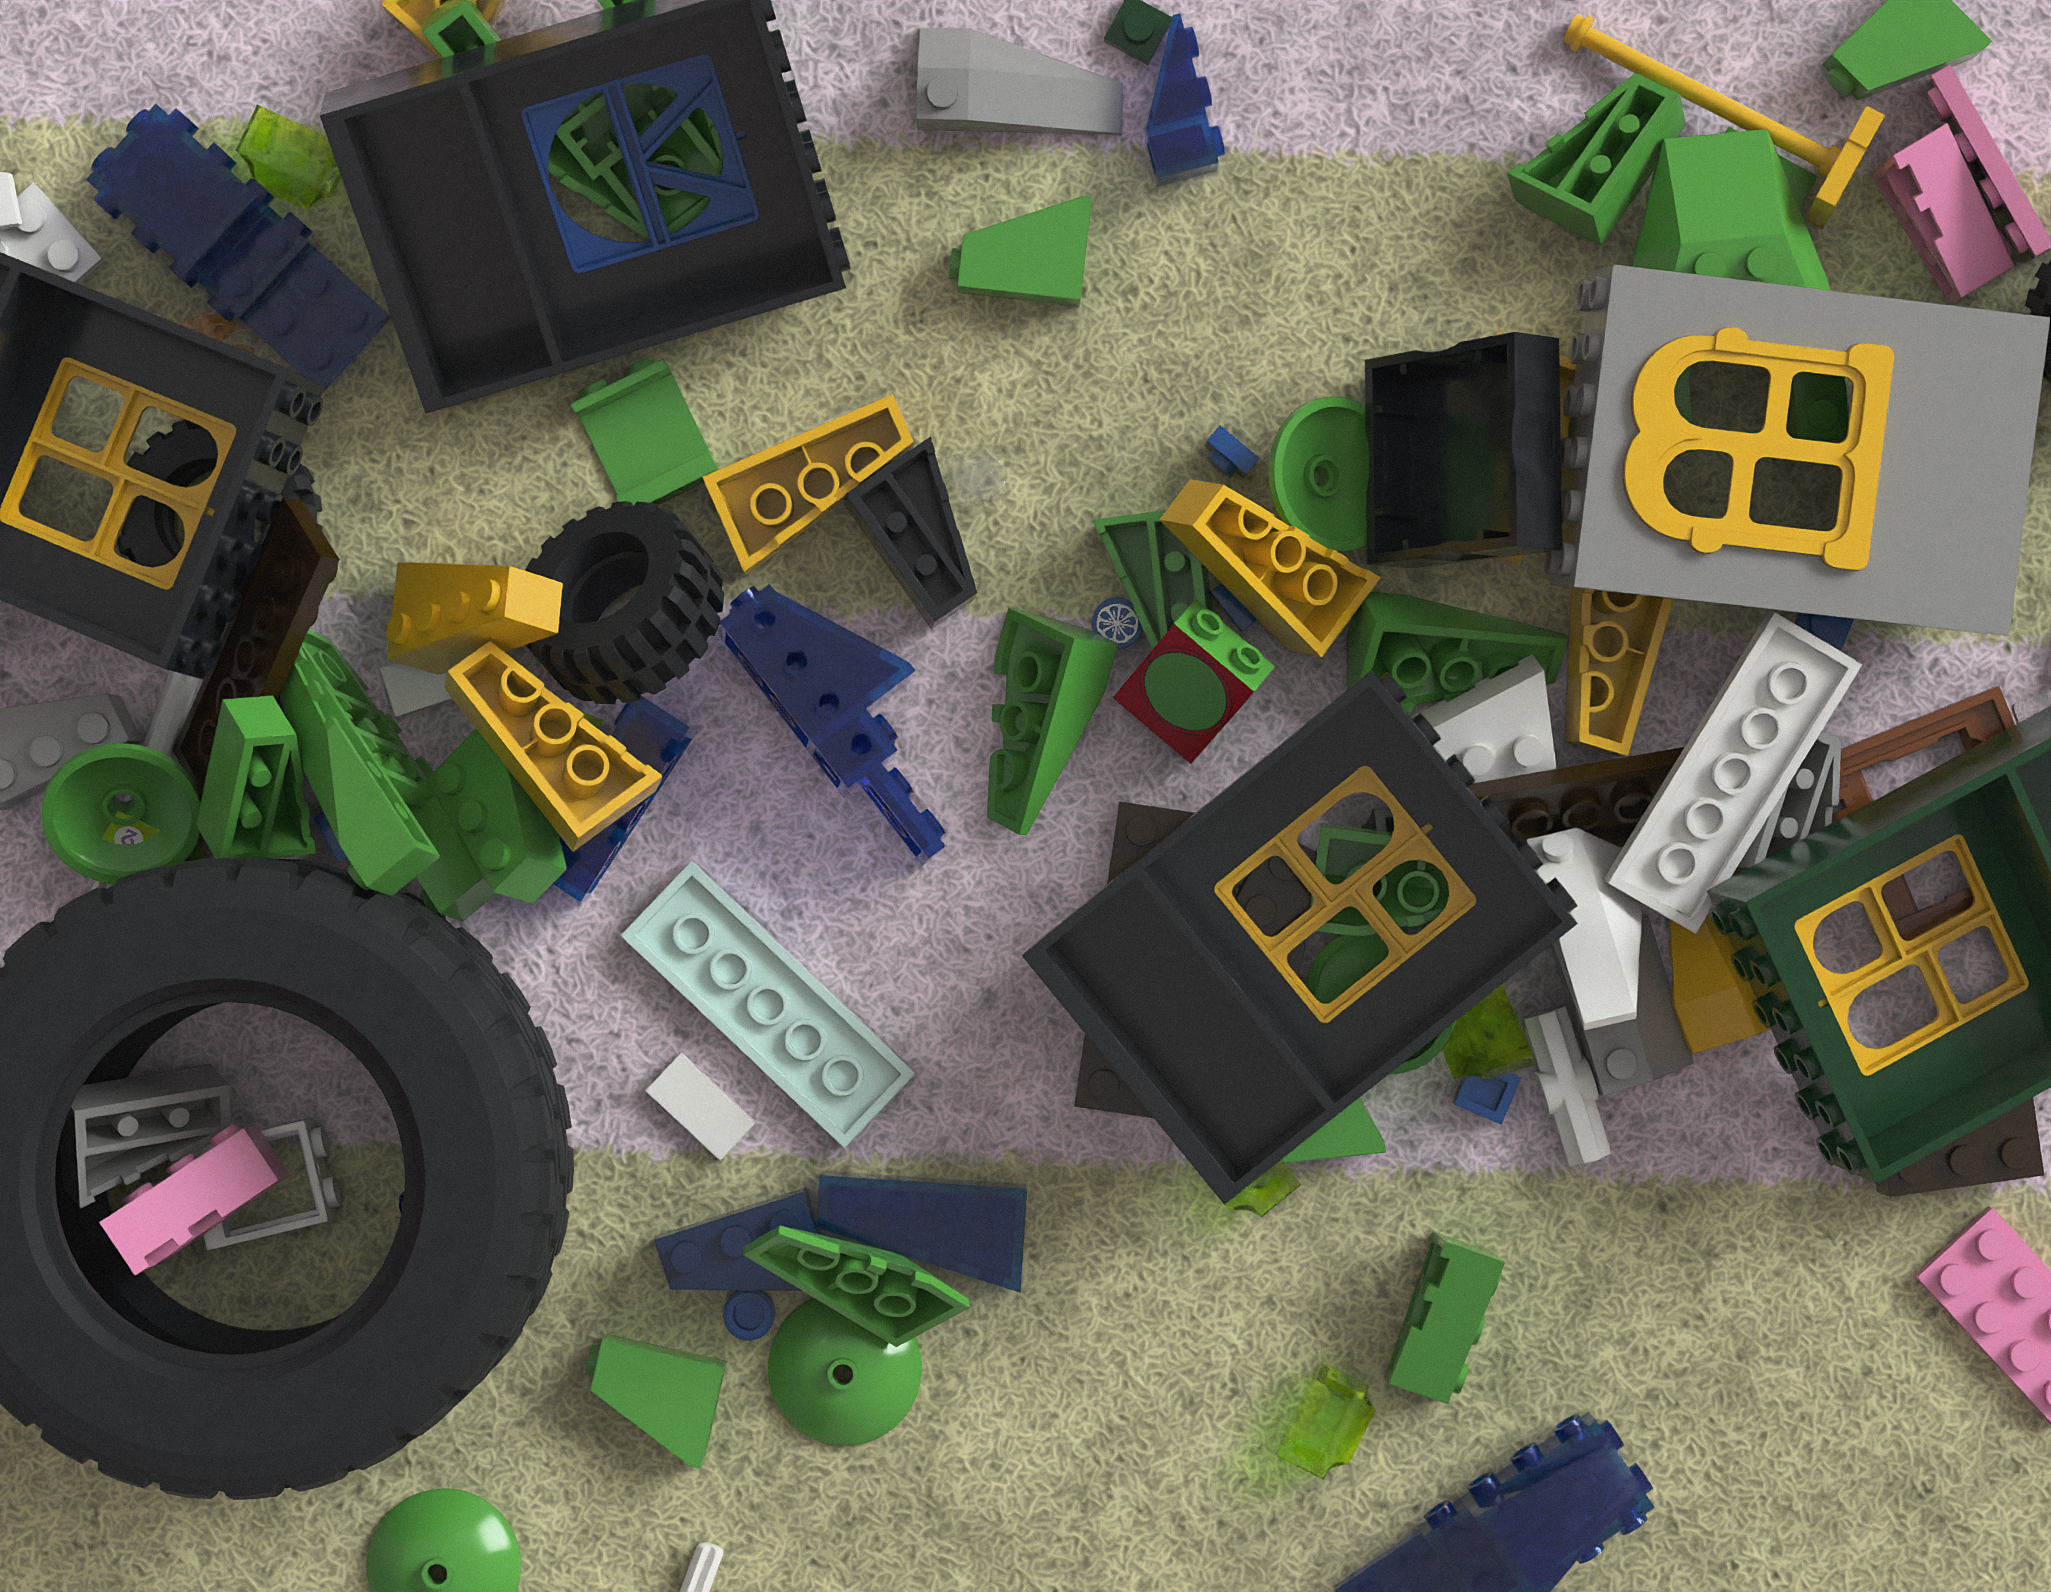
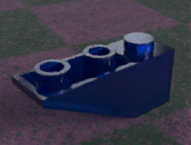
(1178, 126)

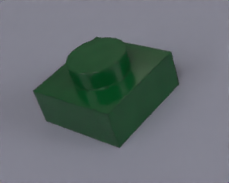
(1138, 30)

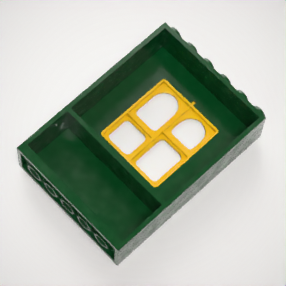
(1976, 1056)

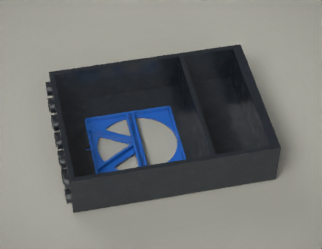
(489, 266)

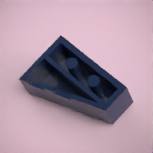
(711, 1250)

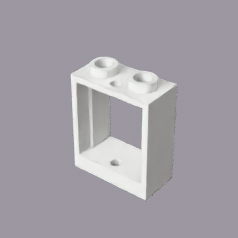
(324, 1188)

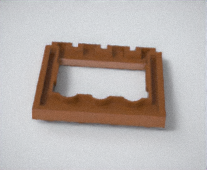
(1976, 721)

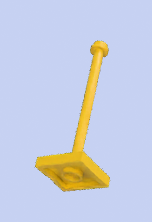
(1833, 163)

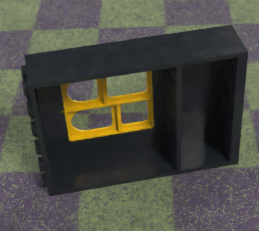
(247, 404)
(1205, 1004)

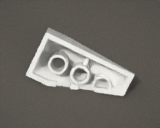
(1604, 946)

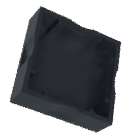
(1464, 452)

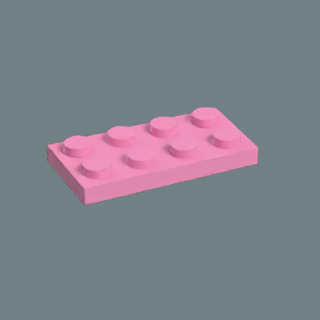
(1978, 146)
(2000, 1300)

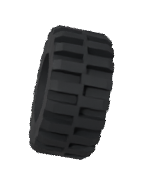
(179, 459)
(650, 635)

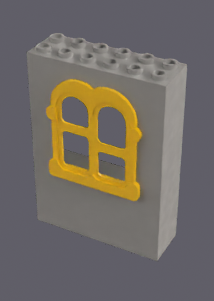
(1926, 465)

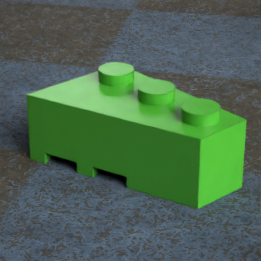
(1602, 161)
(1444, 1318)

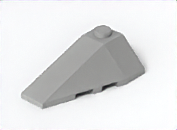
(1000, 87)

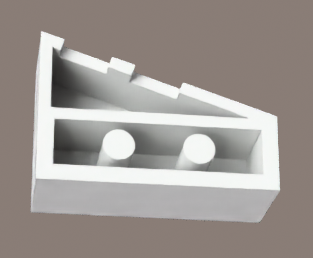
(1498, 725)

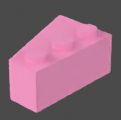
(1944, 214)
(194, 1197)

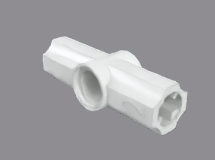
(1566, 1085)

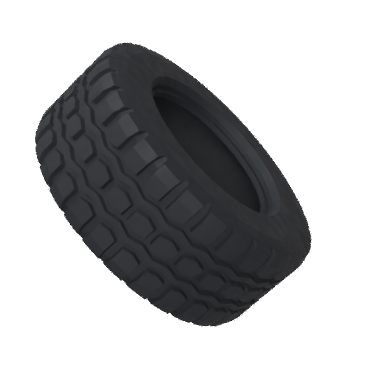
(482, 1133)

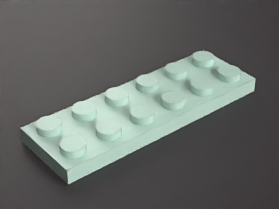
(768, 1004)

